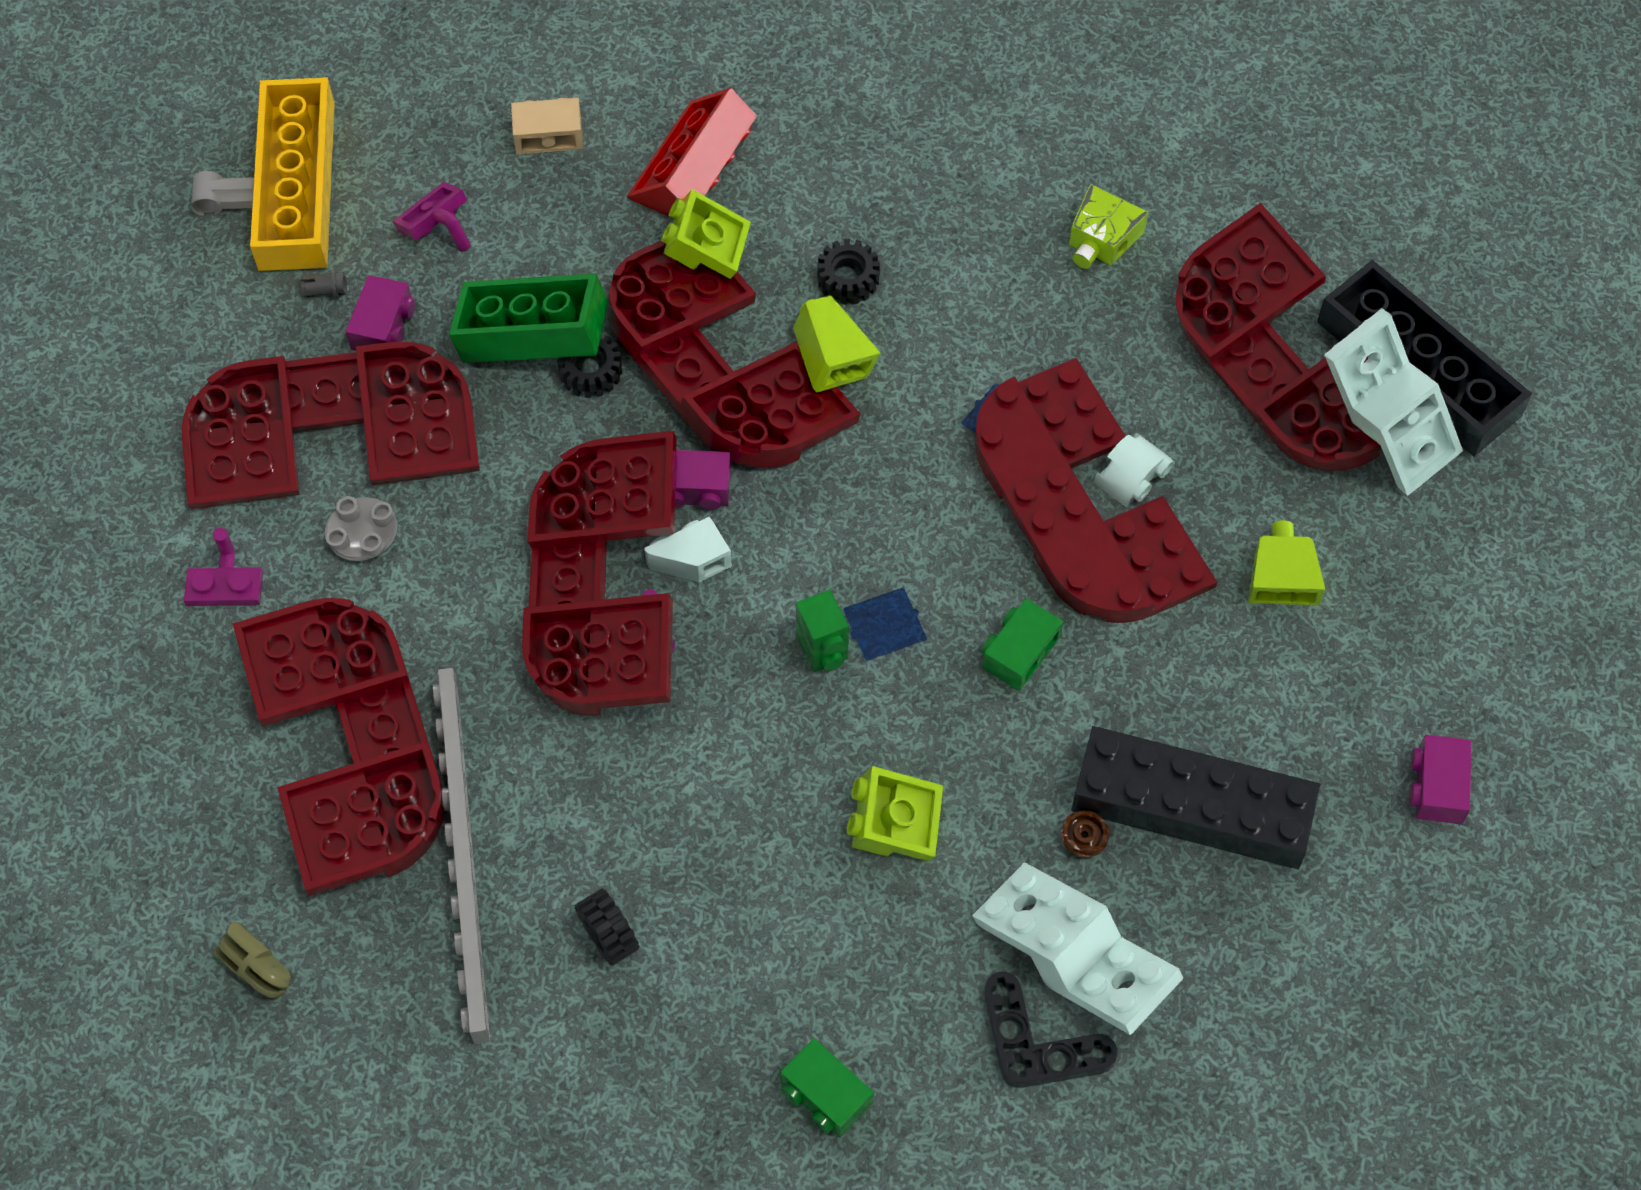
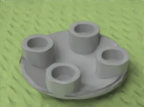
(360, 528)

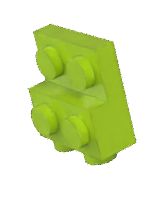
(705, 234)
(895, 814)

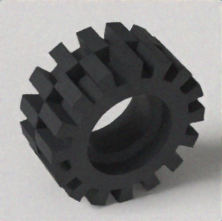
(848, 255)
(594, 381)
(607, 926)

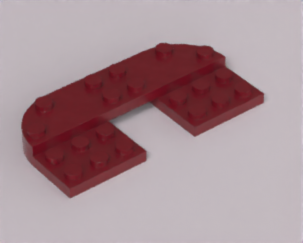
(1225, 309)
(755, 413)
(246, 418)
(1109, 568)
(575, 641)
(389, 801)

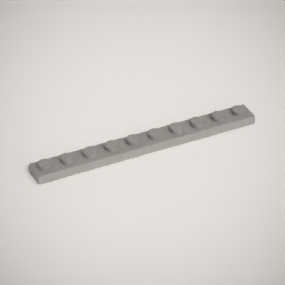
(461, 869)

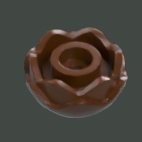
(1088, 823)

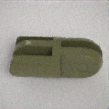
(252, 961)

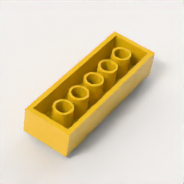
(292, 174)

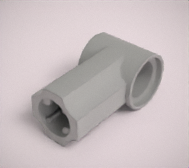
(215, 193)

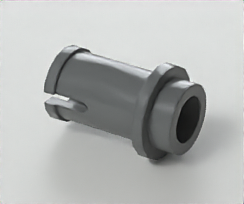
(324, 283)

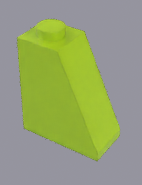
(832, 345)

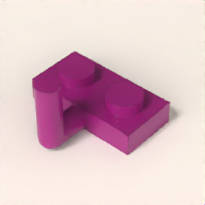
(432, 209)
(224, 584)

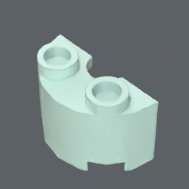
(1131, 468)

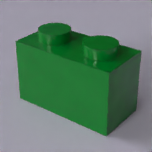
(822, 631)
(1021, 644)
(825, 1088)

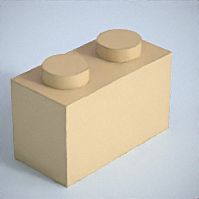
(547, 125)

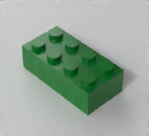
(529, 318)

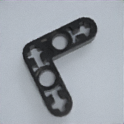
(1038, 1054)

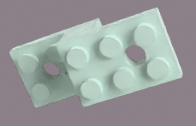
(1394, 402)
(1078, 948)

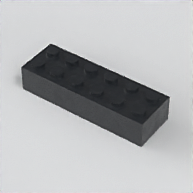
(1475, 389)
(1196, 797)

